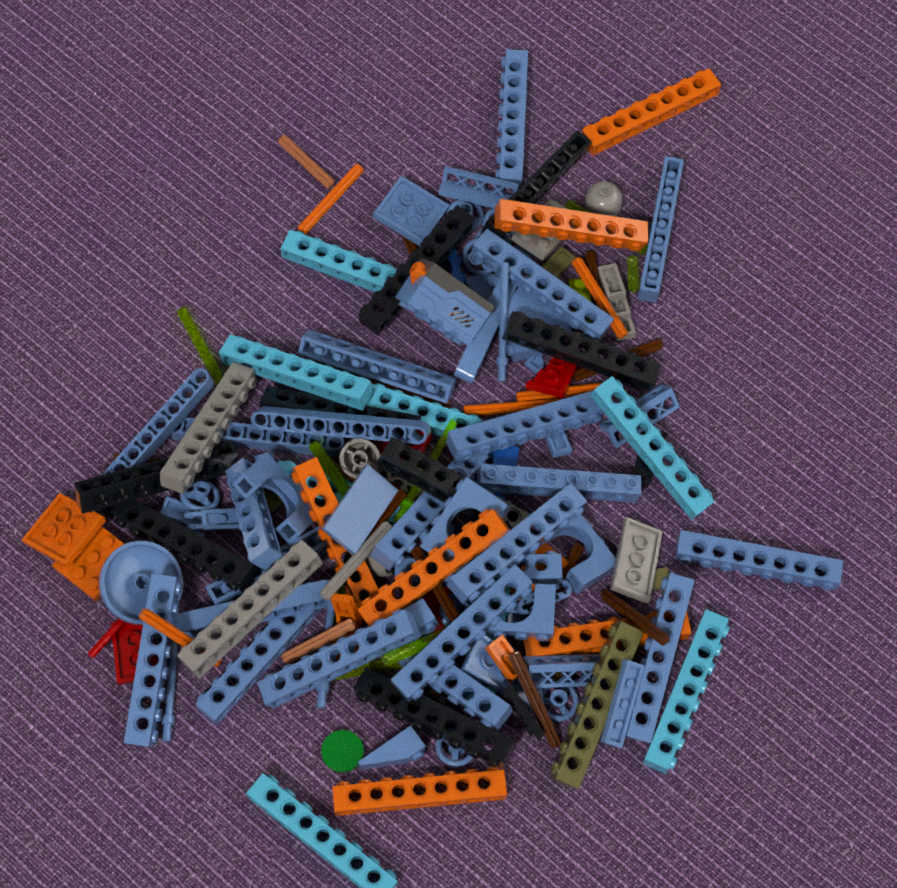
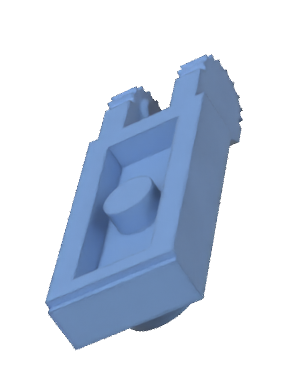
(214, 520)

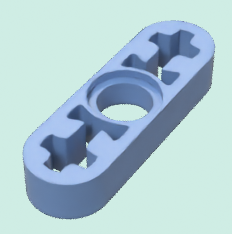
(559, 597)

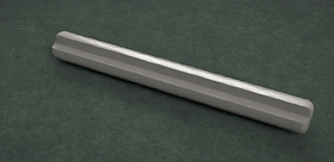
(354, 562)

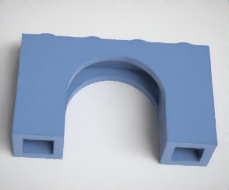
(269, 475)
(468, 495)
(599, 560)
(537, 625)

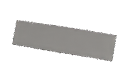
(616, 295)

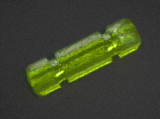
(633, 273)

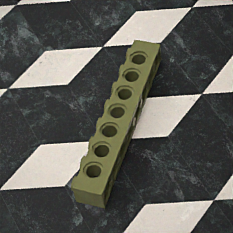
(560, 771)

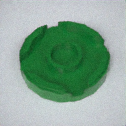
(342, 751)

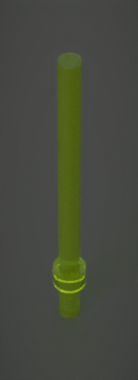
(408, 501)

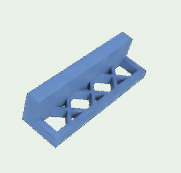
(474, 194)
(645, 403)
(562, 664)
(622, 703)

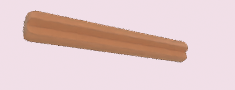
(306, 161)
(318, 641)

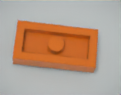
(499, 651)

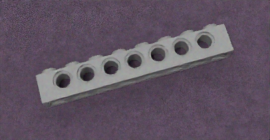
(207, 428)
(248, 619)

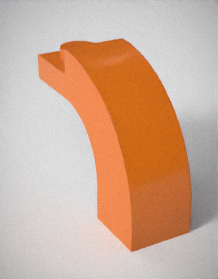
(346, 608)

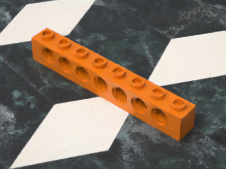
(708, 88)
(580, 221)
(313, 469)
(496, 529)
(593, 628)
(409, 800)

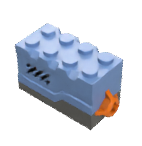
(443, 302)

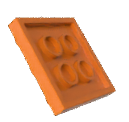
(63, 530)
(87, 566)

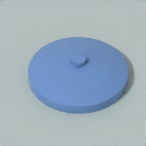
(127, 578)

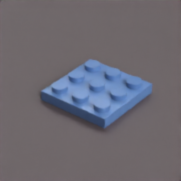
(410, 210)

